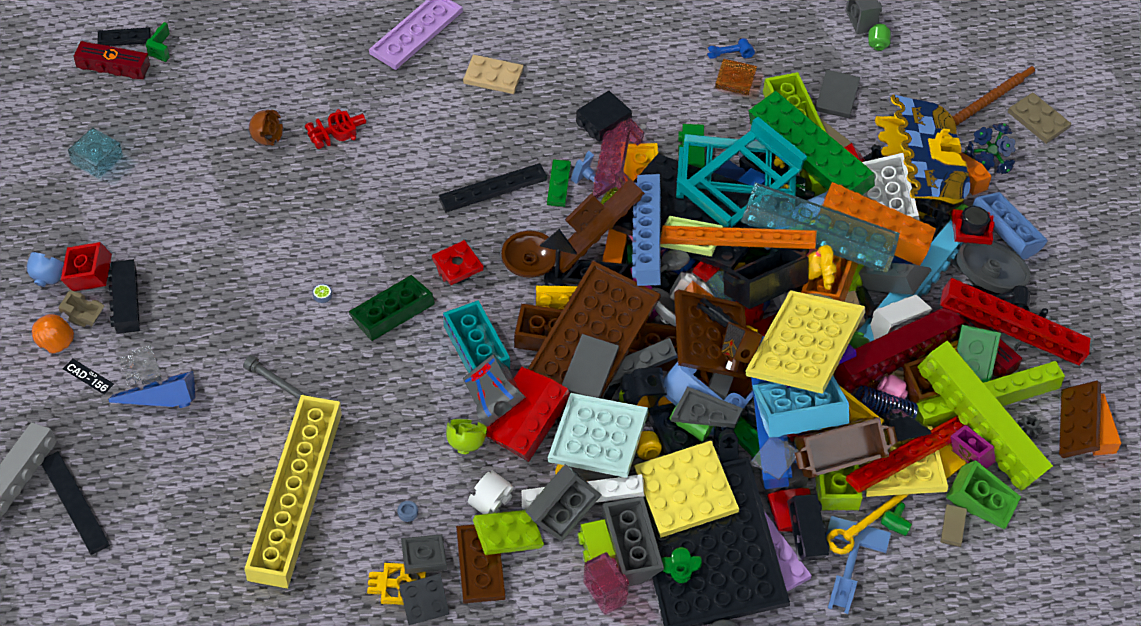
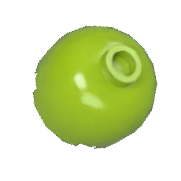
(465, 436)

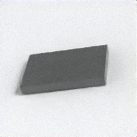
(837, 94)
(590, 366)

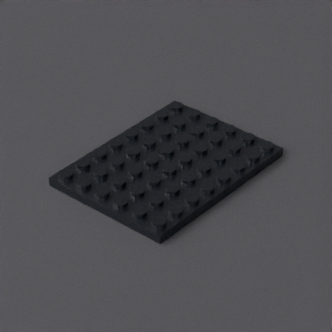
(723, 256)
(737, 557)

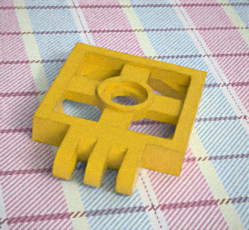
(380, 582)

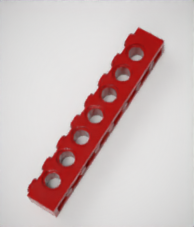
(1015, 321)

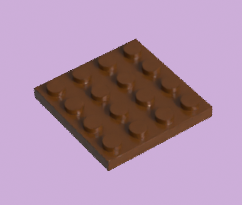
(701, 338)

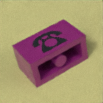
(972, 447)

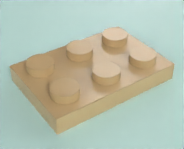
(493, 74)

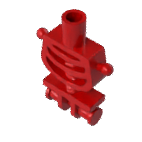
(340, 131)

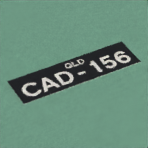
(88, 376)

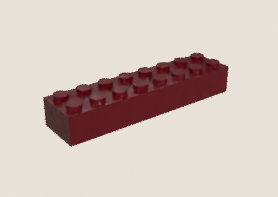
(897, 348)

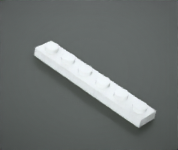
(610, 489)

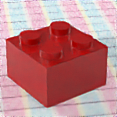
(86, 266)

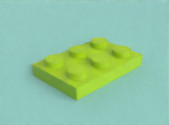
(507, 532)

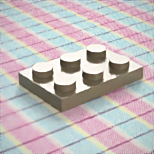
(1039, 117)

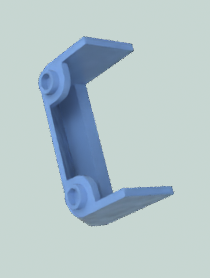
(680, 377)

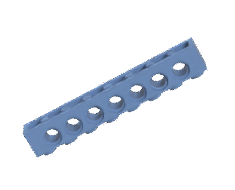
(647, 232)

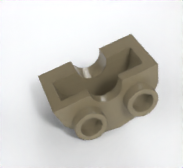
(80, 310)

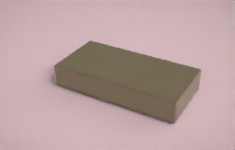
(953, 525)

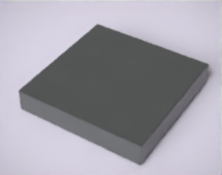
(423, 554)

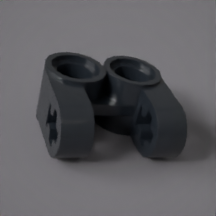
(725, 444)

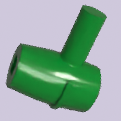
(895, 521)

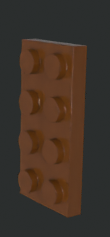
(1080, 419)
(479, 573)

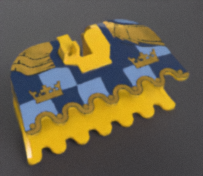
(929, 147)

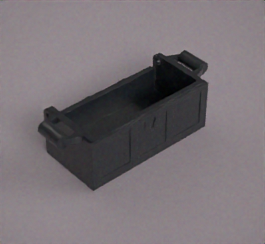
(767, 277)

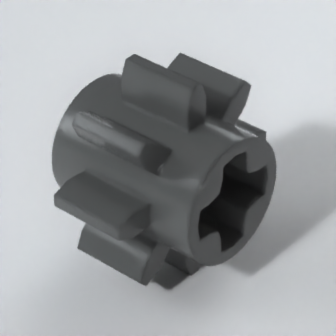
(1030, 425)

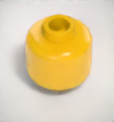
(648, 446)

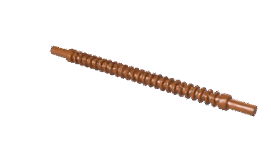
(991, 96)

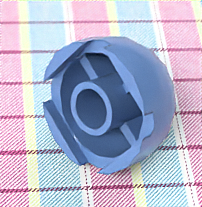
(43, 269)

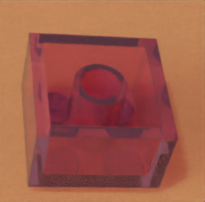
(606, 583)

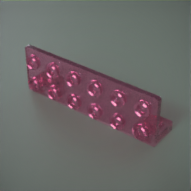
(613, 156)

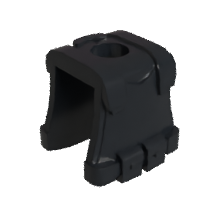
(643, 383)

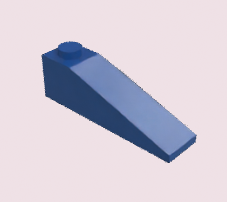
(172, 392)

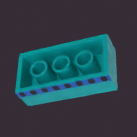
(473, 335)

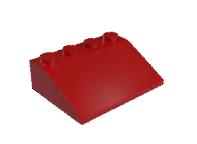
(528, 422)

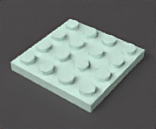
(598, 435)

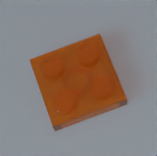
(736, 77)

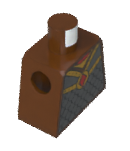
(739, 345)

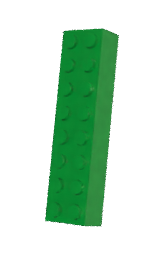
(826, 158)

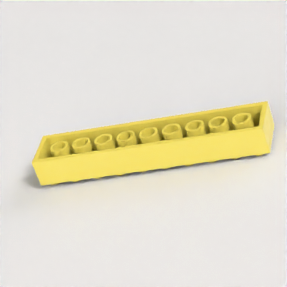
(293, 492)

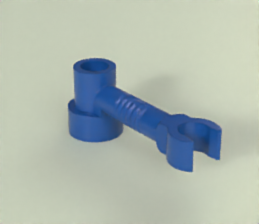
(743, 47)

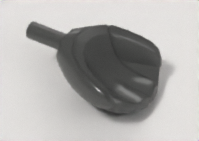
(674, 260)

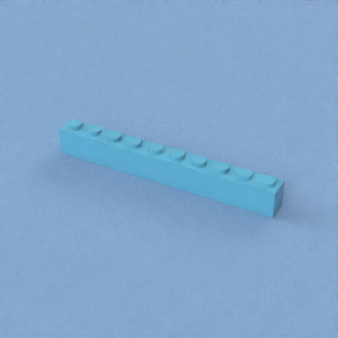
(938, 258)

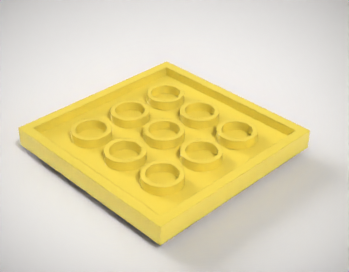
(921, 477)
(686, 489)

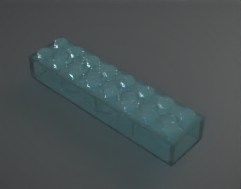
(845, 234)

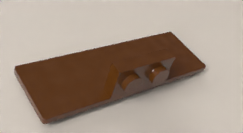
(593, 219)

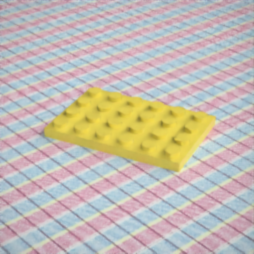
(805, 341)

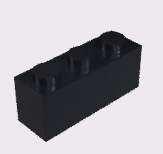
(808, 527)

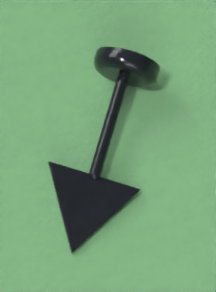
(557, 242)

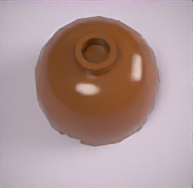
(265, 123)

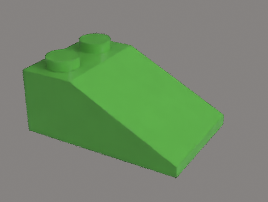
(983, 494)

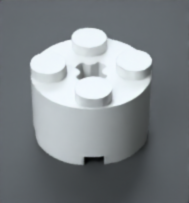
(491, 493)

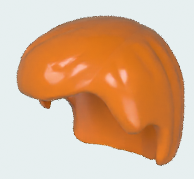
(52, 333)

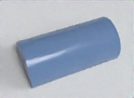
(1012, 225)

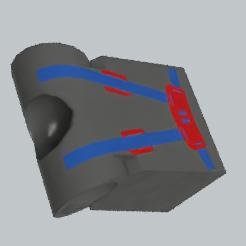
(492, 390)

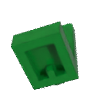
(154, 44)

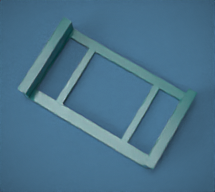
(770, 139)
(724, 143)

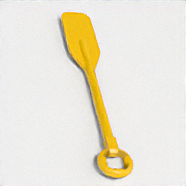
(951, 464)

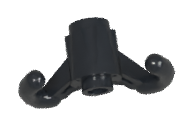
(1020, 297)

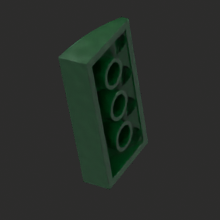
(392, 307)

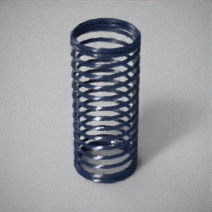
(865, 400)

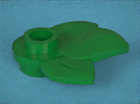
(681, 564)

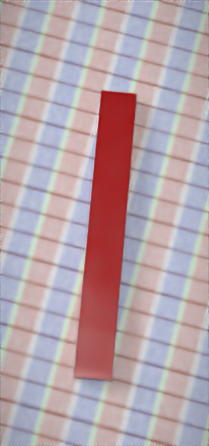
(903, 456)

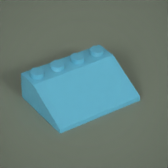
(800, 410)

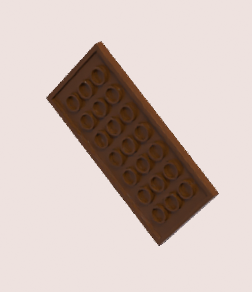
(602, 308)

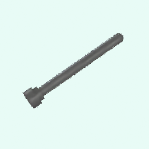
(252, 364)

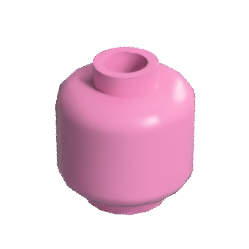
(893, 386)

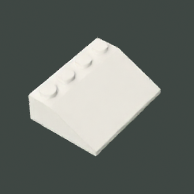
(892, 185)

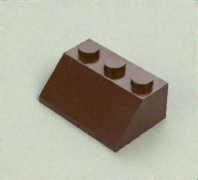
(918, 387)

